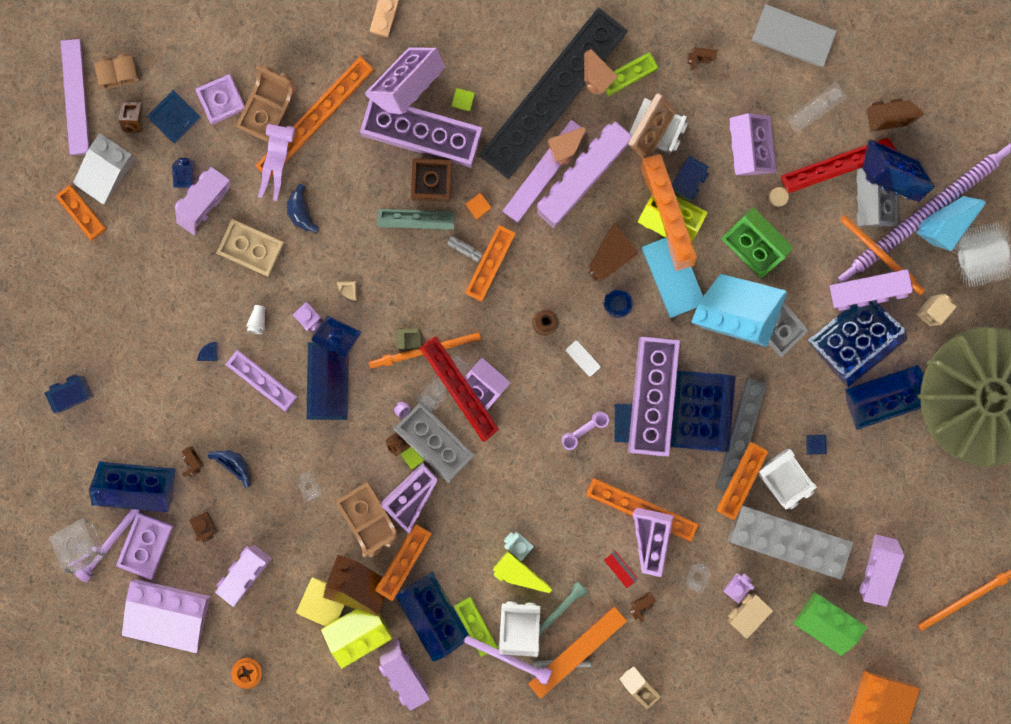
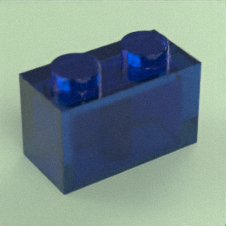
(689, 178)
(68, 394)

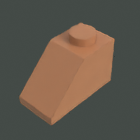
(597, 73)
(565, 145)

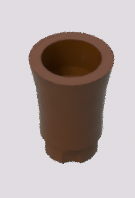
(538, 324)

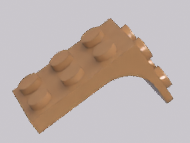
(266, 103)
(368, 520)

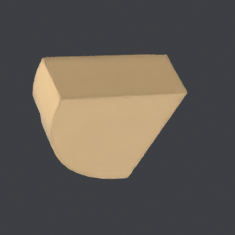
(348, 289)

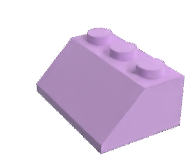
(752, 144)

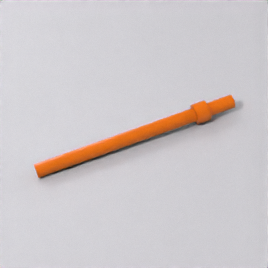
(879, 252)
(388, 359)
(1000, 579)

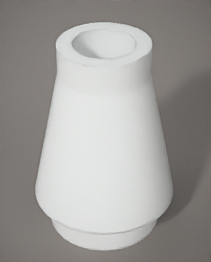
(256, 322)

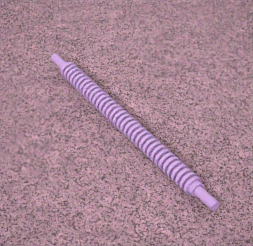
(913, 222)

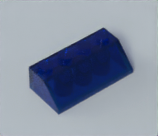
(896, 172)
(326, 384)
(885, 397)
(132, 487)
(432, 616)

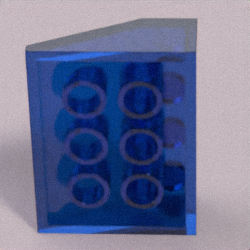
(858, 340)
(702, 411)

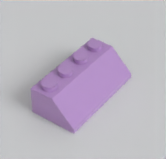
(406, 79)

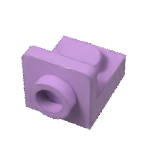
(308, 317)
(738, 587)

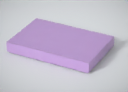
(144, 546)

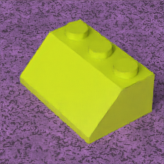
(692, 216)
(355, 636)

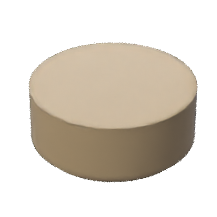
(778, 197)

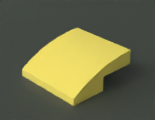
(316, 607)

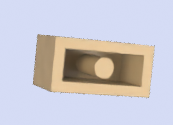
(936, 309)
(749, 615)

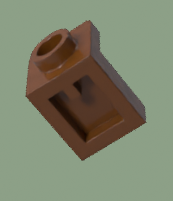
(703, 55)
(130, 117)
(396, 444)
(191, 458)
(203, 527)
(645, 603)

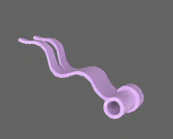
(276, 156)

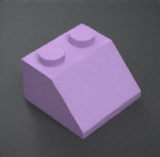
(486, 382)

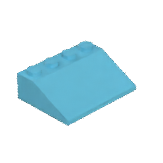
(740, 309)

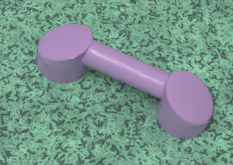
(570, 441)

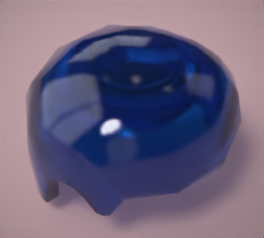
(618, 303)

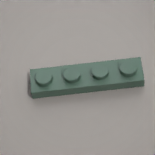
(416, 219)

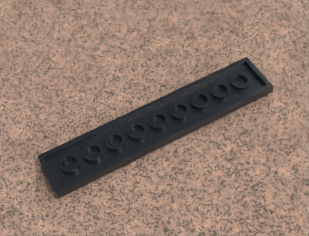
(551, 95)

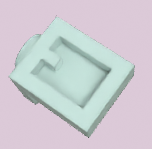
(517, 545)

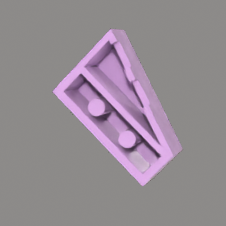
(881, 570)
(402, 675)

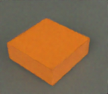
(478, 206)

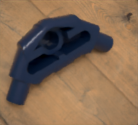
(298, 210)
(234, 463)

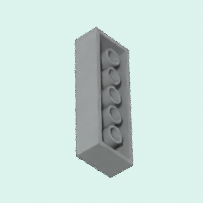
(790, 542)

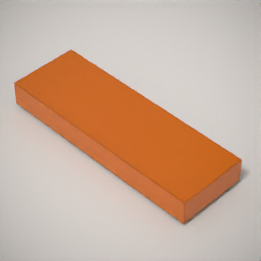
(81, 212)

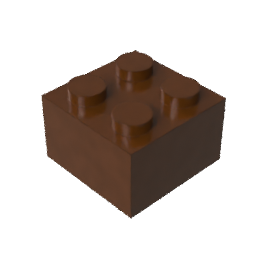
(431, 180)

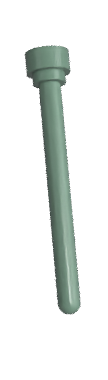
(577, 592)

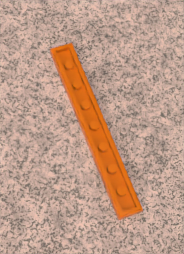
(326, 106)

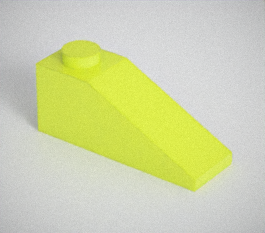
(515, 572)

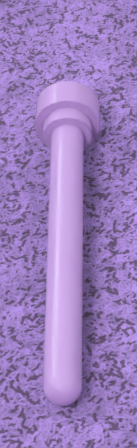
(86, 573)
(542, 674)

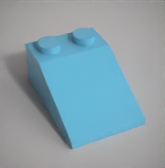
(950, 223)

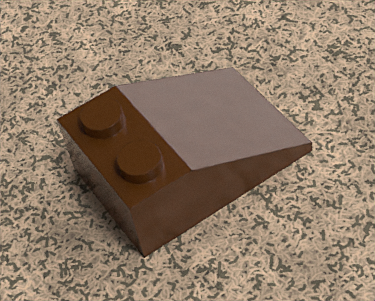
(892, 115)
(354, 586)

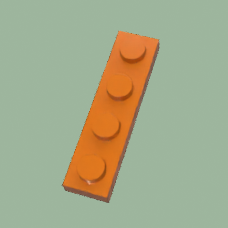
(490, 263)
(742, 481)
(403, 562)

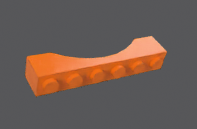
(672, 220)

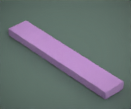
(75, 96)
(535, 182)

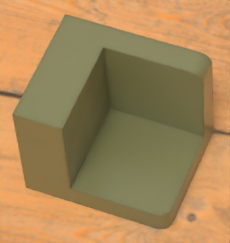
(408, 338)

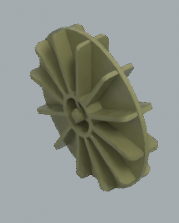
(970, 396)

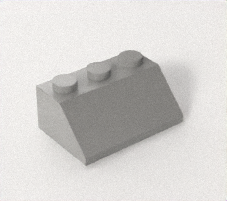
(875, 205)

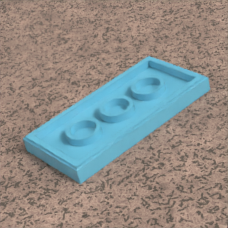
(677, 288)

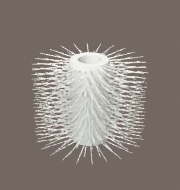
(983, 253)

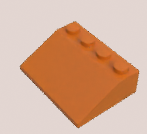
(883, 701)

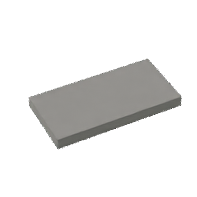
(793, 36)
(434, 442)

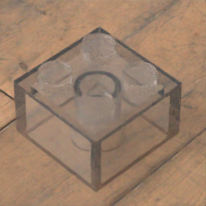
(77, 546)

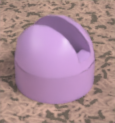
(402, 409)

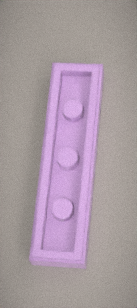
(261, 380)

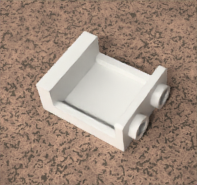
(670, 138)
(786, 479)
(519, 629)

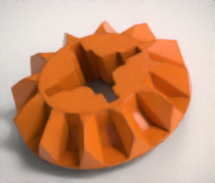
(243, 681)

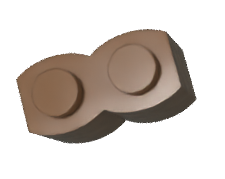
(116, 71)

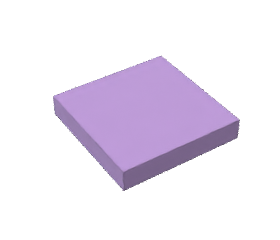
(220, 99)

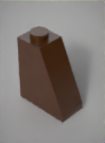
(611, 255)

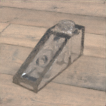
(816, 107)
(435, 391)

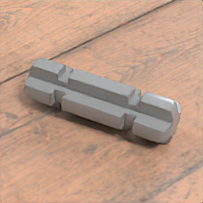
(465, 248)

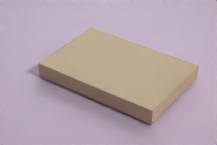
(250, 248)

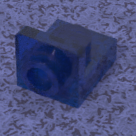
(183, 173)

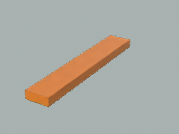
(628, 503)
(579, 650)

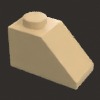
(640, 687)

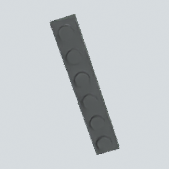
(741, 430)

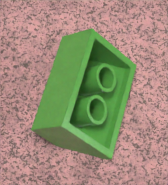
(757, 243)
(829, 624)

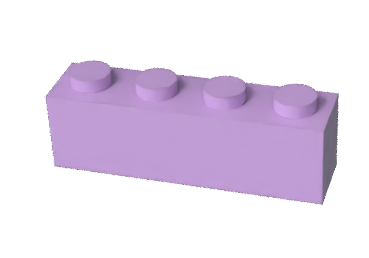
(871, 288)

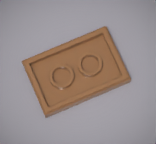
(652, 127)

